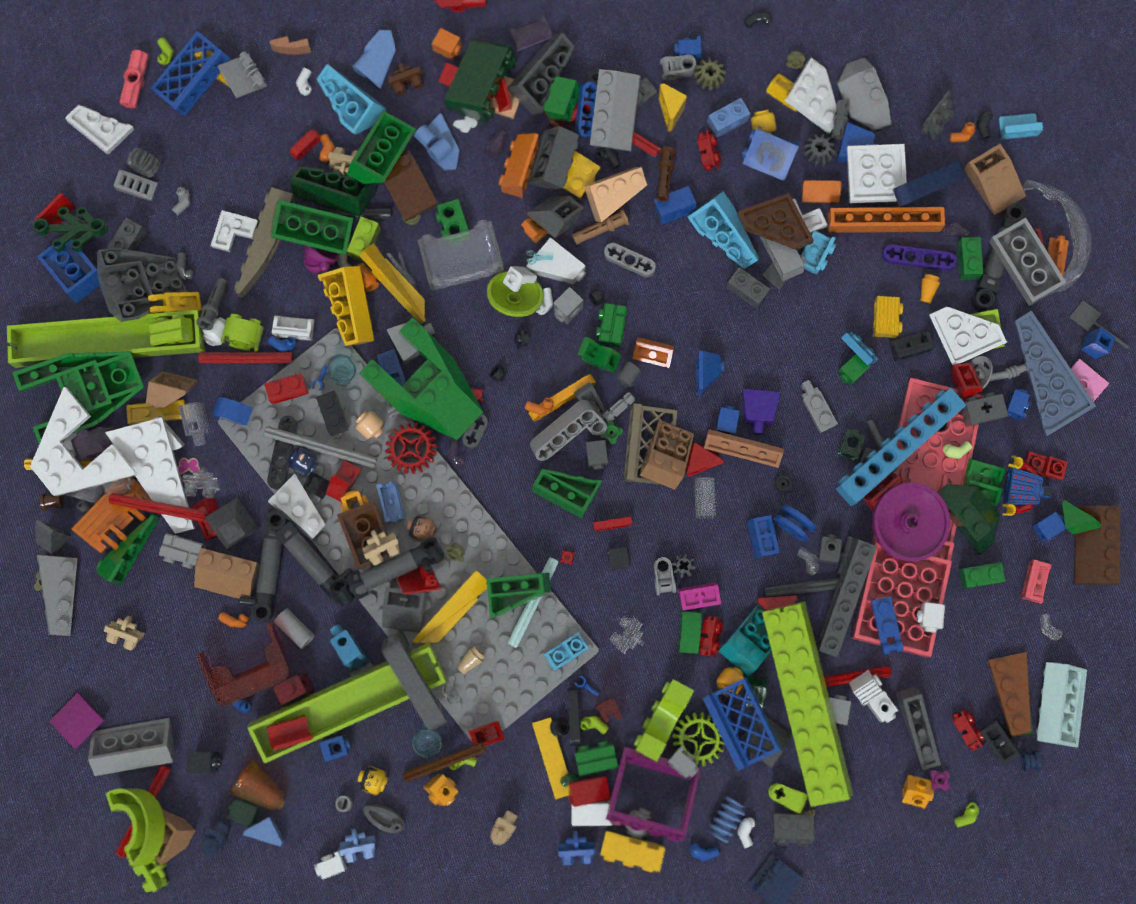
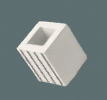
(866, 687)

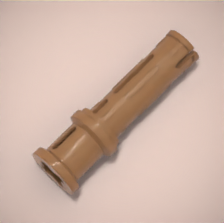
(608, 224)

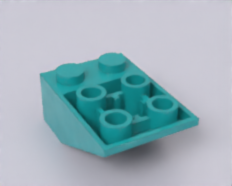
(748, 643)

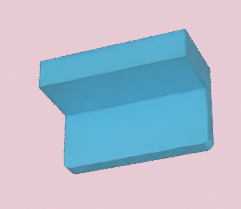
(1019, 126)

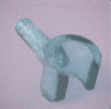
(537, 257)

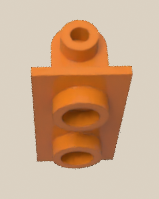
(1058, 250)

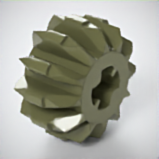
(703, 74)

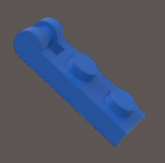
(886, 625)

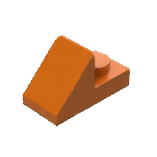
(533, 230)

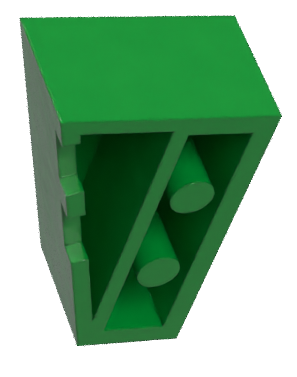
(566, 491)
(515, 591)

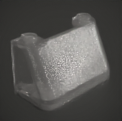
(461, 256)

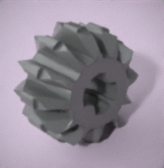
(812, 149)
(143, 162)

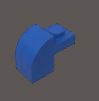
(232, 411)

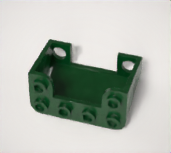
(479, 79)

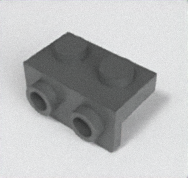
(793, 829)

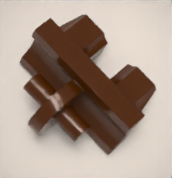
(404, 76)

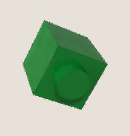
(853, 370)

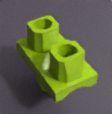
(154, 875)

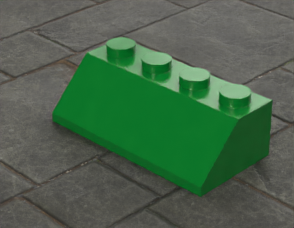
(380, 149)
(311, 227)

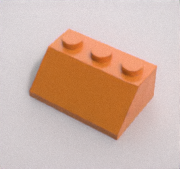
(519, 164)

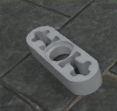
(615, 259)

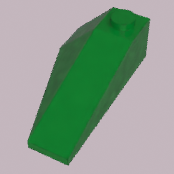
(119, 561)

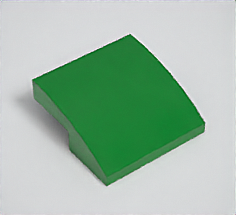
(986, 478)

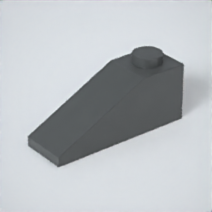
(50, 537)

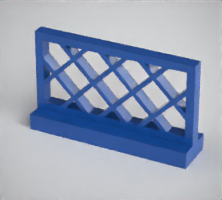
(199, 81)
(727, 730)

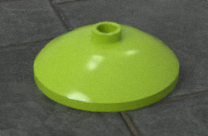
(512, 303)

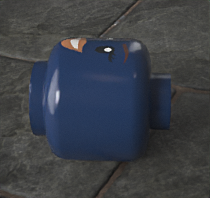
(303, 461)

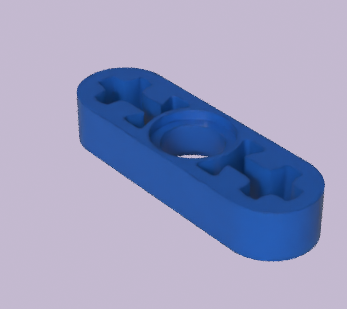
(579, 115)

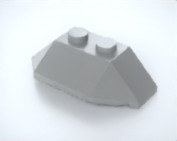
(866, 95)

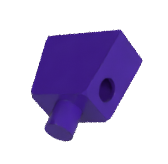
(759, 408)

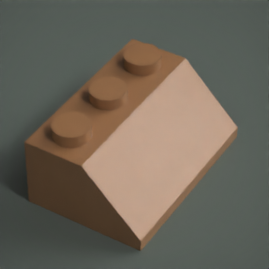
(225, 574)

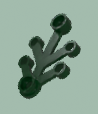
(72, 228)

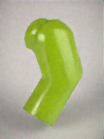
(167, 52)

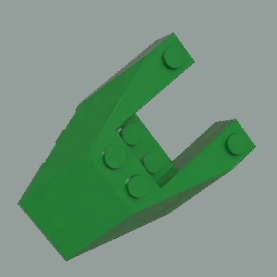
(96, 379)
(435, 393)

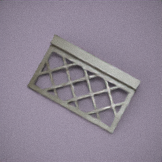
(634, 438)

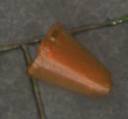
(257, 787)

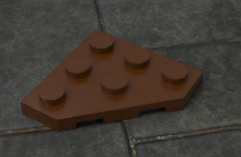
(777, 221)

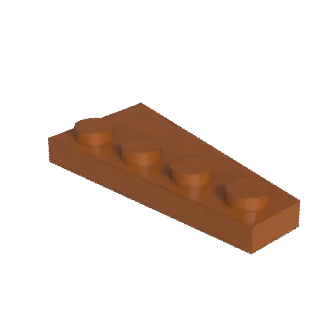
(1012, 688)

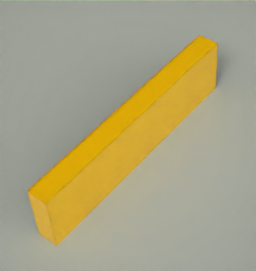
(551, 756)

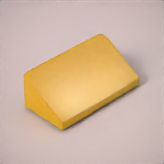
(780, 88)

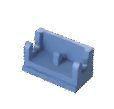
(391, 502)

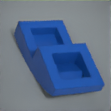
(390, 363)

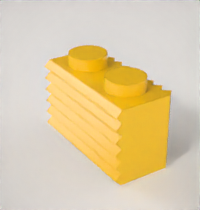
(887, 317)

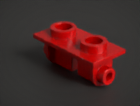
(708, 143)
(711, 645)
(967, 722)

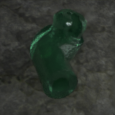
(568, 778)

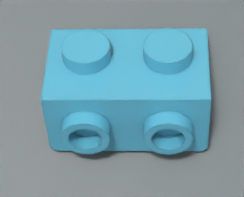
(816, 253)

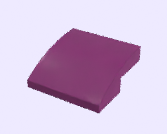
(77, 720)

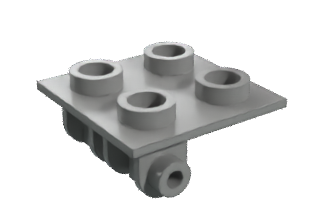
(242, 75)

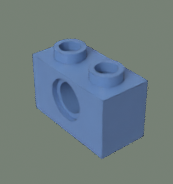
(728, 118)

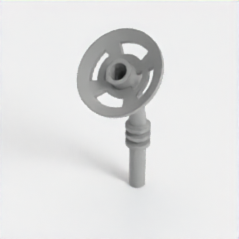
(985, 375)

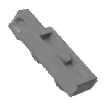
(817, 408)

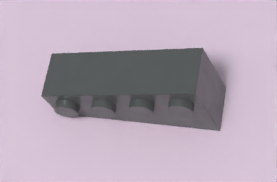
(534, 81)

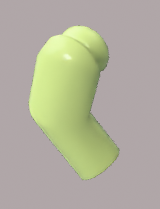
(957, 452)

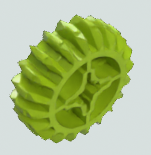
(701, 721)

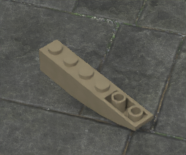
(263, 245)

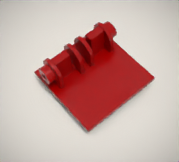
(418, 581)

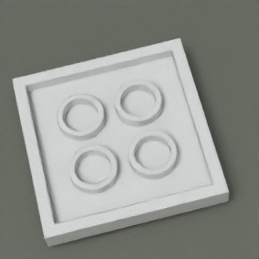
(875, 172)

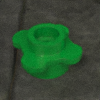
(616, 432)

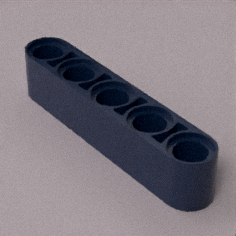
(929, 183)

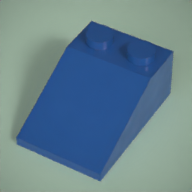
(71, 271)

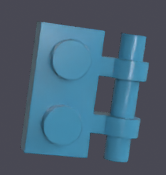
(856, 344)

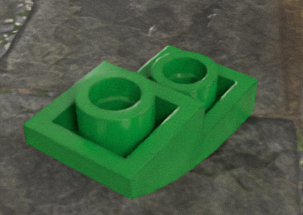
(690, 631)

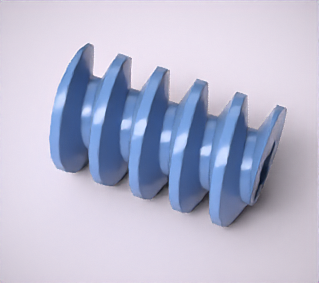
(727, 819)

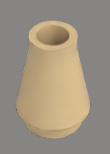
(471, 659)

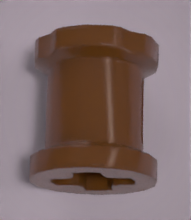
(51, 501)

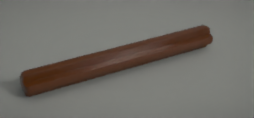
(444, 762)

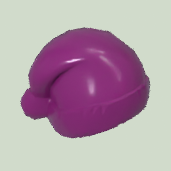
(318, 260)

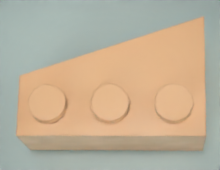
(614, 191)

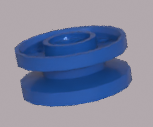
(794, 523)

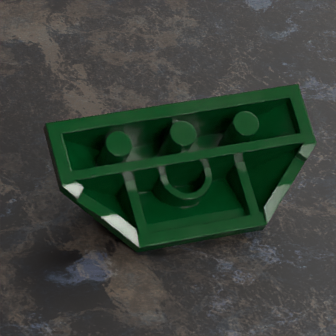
(971, 514)

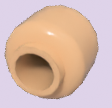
(369, 424)

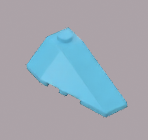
(353, 105)

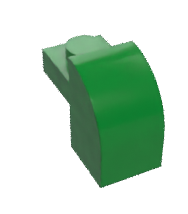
(599, 356)

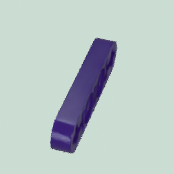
(919, 257)

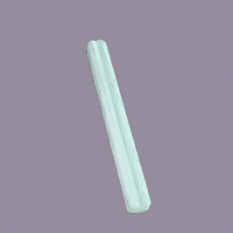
(530, 609)

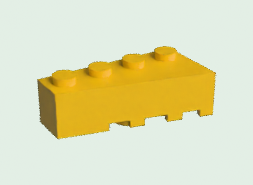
(349, 304)

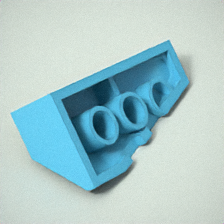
(721, 225)

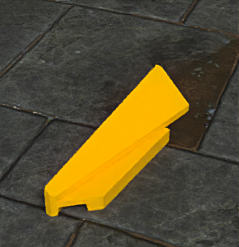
(395, 282)
(453, 610)

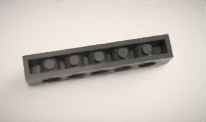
(845, 597)

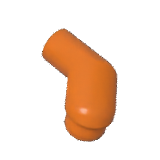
(966, 133)
(328, 147)
(540, 409)
(233, 622)

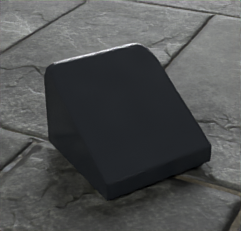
(316, 485)
(618, 558)

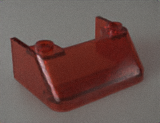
(230, 689)

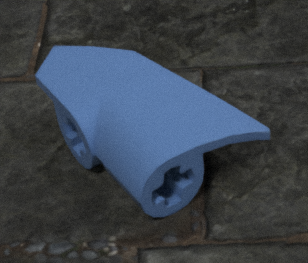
(376, 57)
(439, 143)

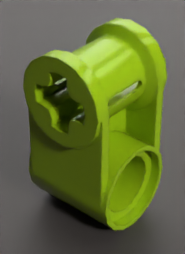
(790, 797)

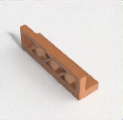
(743, 448)

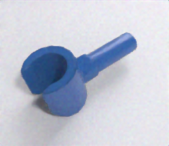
(320, 379)
(585, 685)

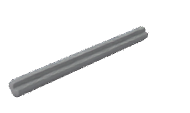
(321, 447)

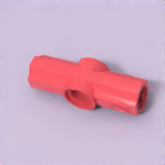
(136, 68)

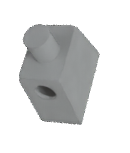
(405, 350)

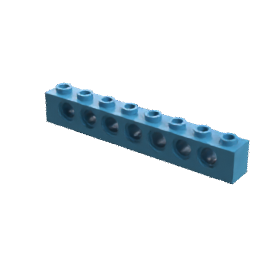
(947, 400)

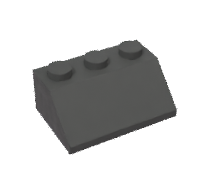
(553, 158)

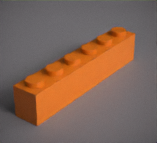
(886, 219)

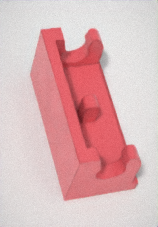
(1035, 581)

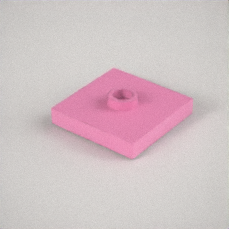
(1089, 379)

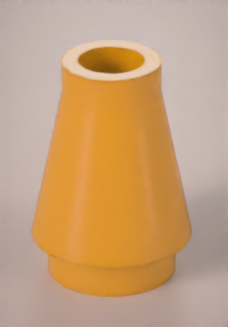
(929, 287)

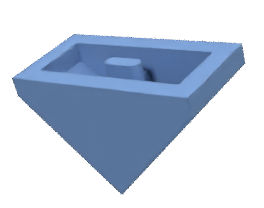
(266, 831)

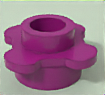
(943, 776)

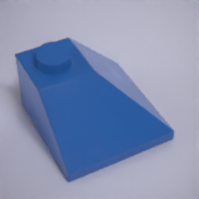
(707, 370)

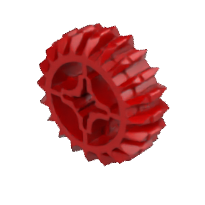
(417, 442)

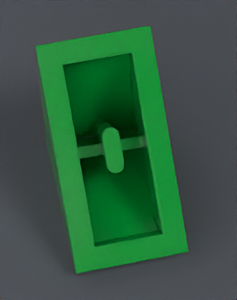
(1077, 520)

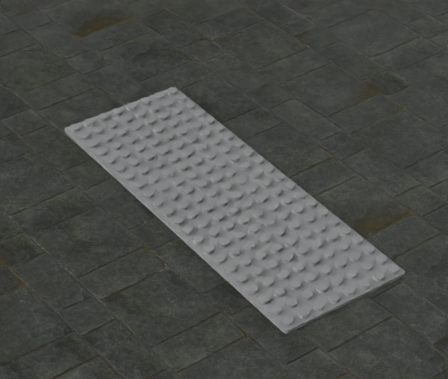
(510, 676)

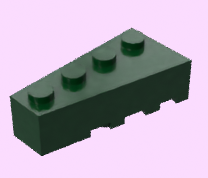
(332, 189)

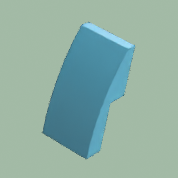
(566, 651)

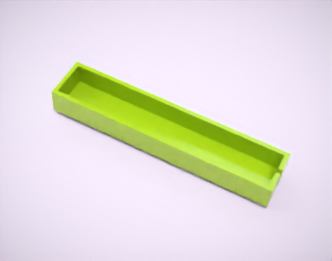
(52, 339)
(347, 701)
(808, 704)

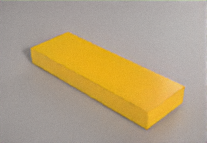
(145, 412)

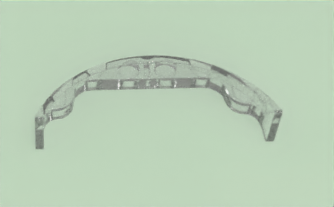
(1078, 229)

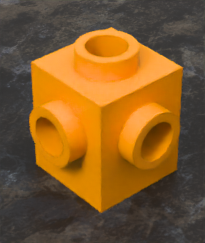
(351, 498)
(441, 790)
(917, 791)

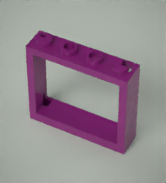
(634, 757)

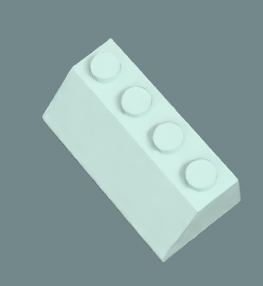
(1061, 704)

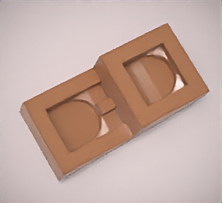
(283, 46)

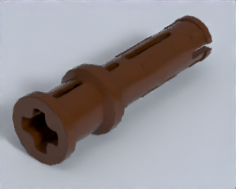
(665, 166)

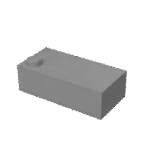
(1027, 261)

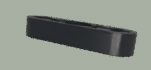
(574, 717)

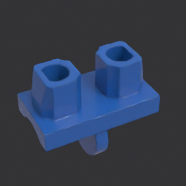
(576, 847)

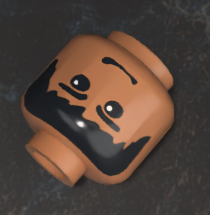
(421, 528)

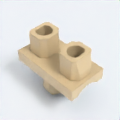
(340, 161)
(378, 544)
(126, 630)
(503, 828)

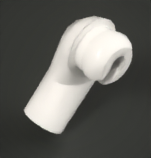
(302, 83)
(744, 830)

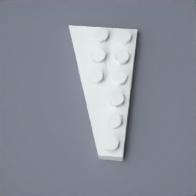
(152, 457)

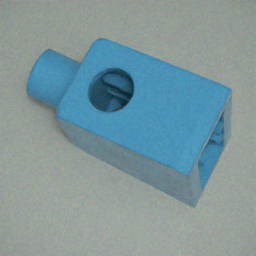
(351, 652)

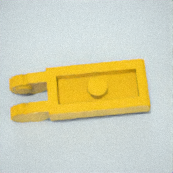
(176, 302)

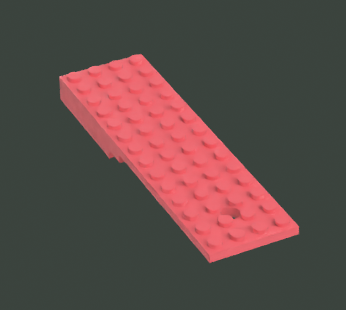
(924, 580)

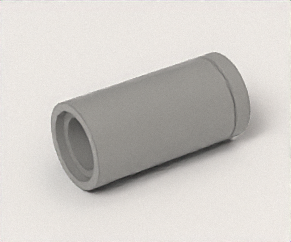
(294, 628)

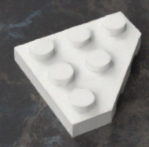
(814, 96)
(965, 334)

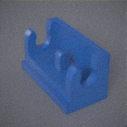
(679, 205)
(763, 536)

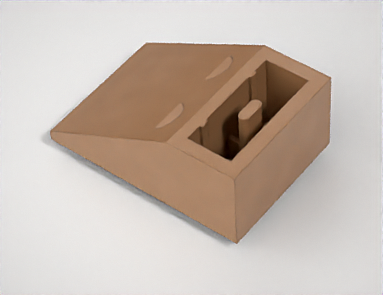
(995, 179)
(667, 455)

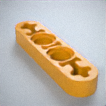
(565, 395)

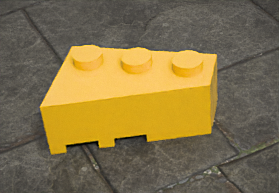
(632, 851)

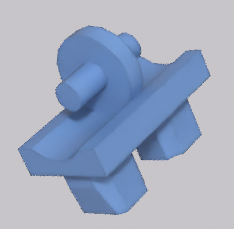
(356, 843)

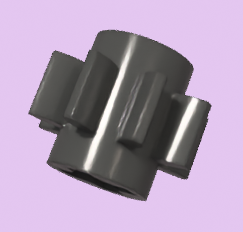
(683, 560)

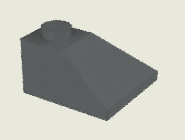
(231, 523)
(781, 735)

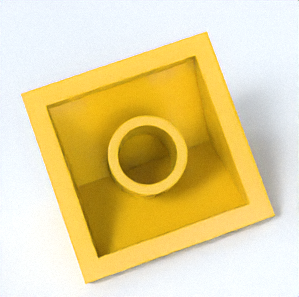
(672, 105)

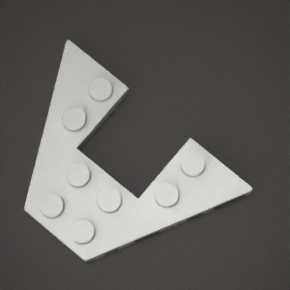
(58, 466)

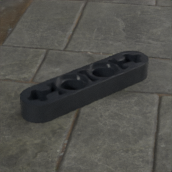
(280, 452)

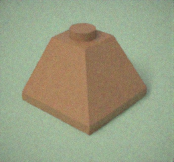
(167, 388)
(176, 837)

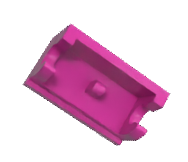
(699, 596)

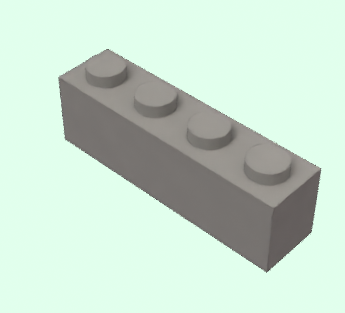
(785, 259)

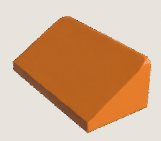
(821, 191)
(653, 352)

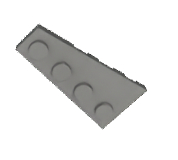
(58, 587)

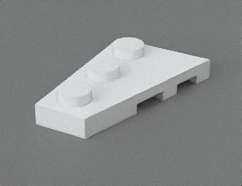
(99, 129)
(297, 507)

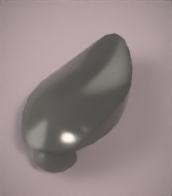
(384, 818)

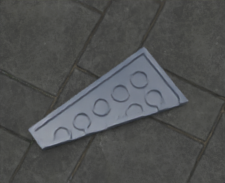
(1054, 385)

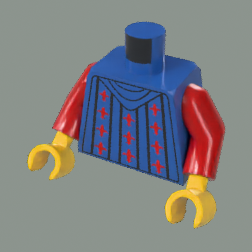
(1023, 488)

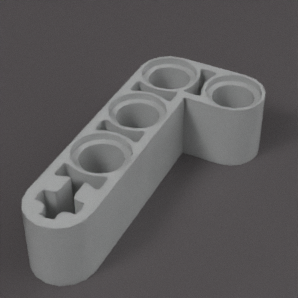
(566, 427)

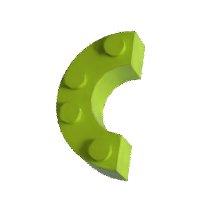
(663, 719)
(146, 820)

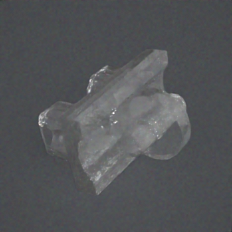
(201, 480)
(630, 636)

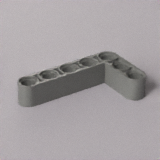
(396, 653)

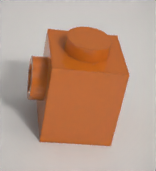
(447, 44)

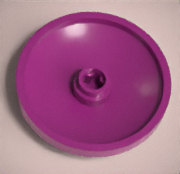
(911, 522)

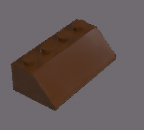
(1098, 549)

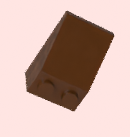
(409, 188)
(357, 527)

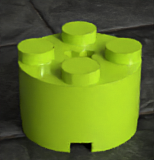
(242, 333)

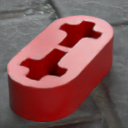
(305, 144)

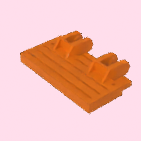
(104, 519)

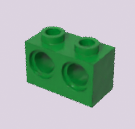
(456, 221)

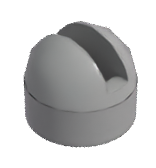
(341, 801)

